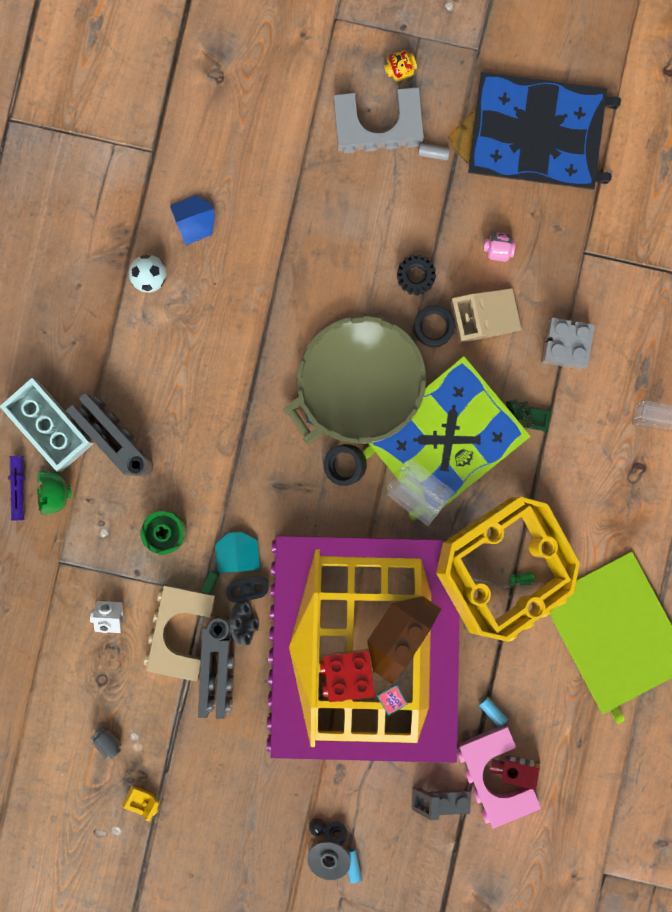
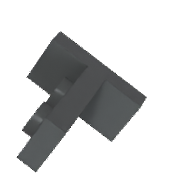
(440, 802)

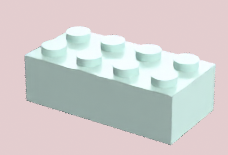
(46, 425)

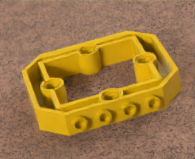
(461, 587)

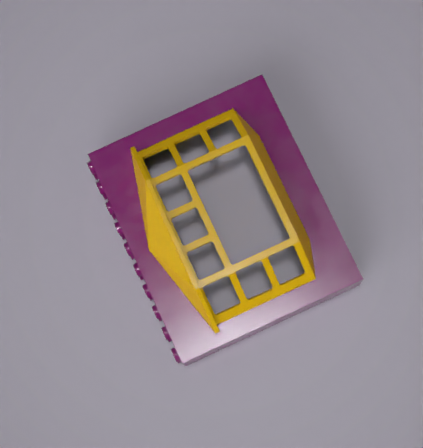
(297, 648)

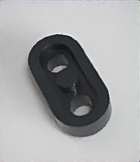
(247, 589)

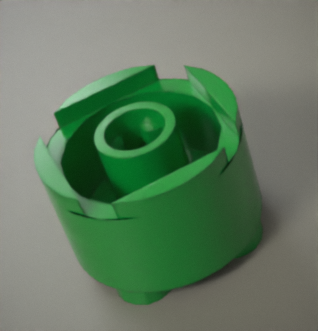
(153, 525)

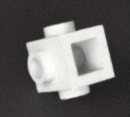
(107, 616)

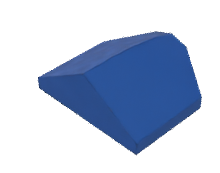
(194, 219)

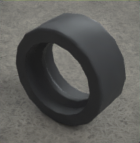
(449, 323)
(330, 470)

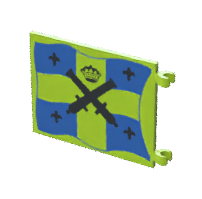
(456, 431)

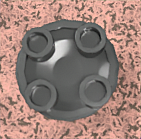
(243, 623)

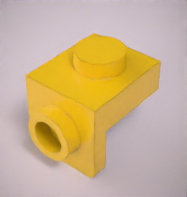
(141, 802)

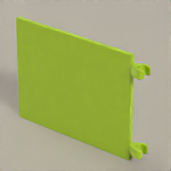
(616, 634)

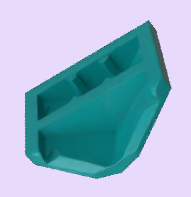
(237, 553)

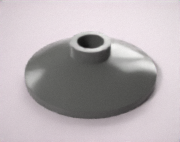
(327, 867)

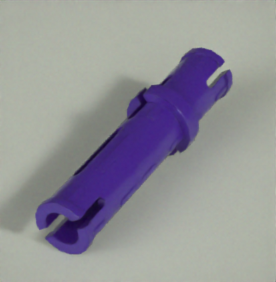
(17, 490)

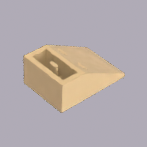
(485, 315)

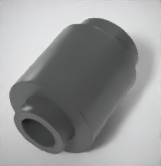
(106, 743)

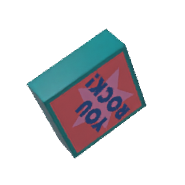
(392, 699)

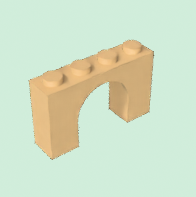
(162, 656)

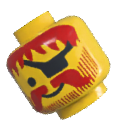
(400, 65)

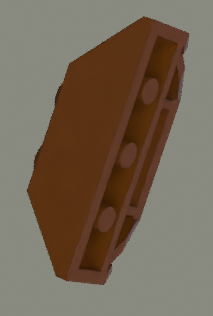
(400, 635)

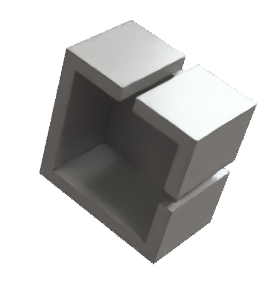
(569, 343)

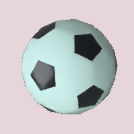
(147, 273)

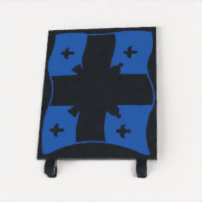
(539, 131)

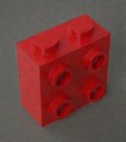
(347, 675)

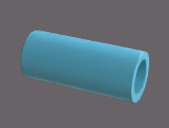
(493, 712)
(354, 872)

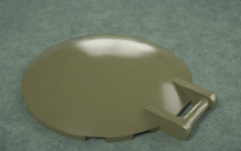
(359, 382)

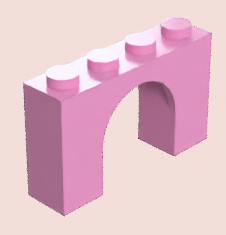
(498, 807)

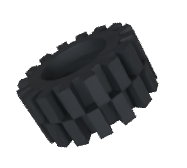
(407, 284)

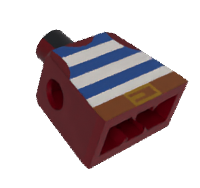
(525, 777)

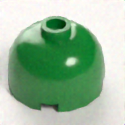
(52, 492)

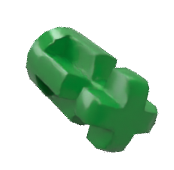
(524, 579)

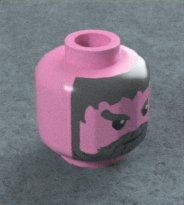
(500, 247)

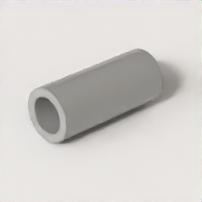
(434, 151)

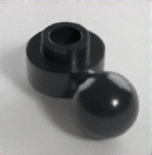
(318, 827)

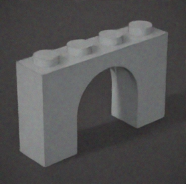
(353, 136)

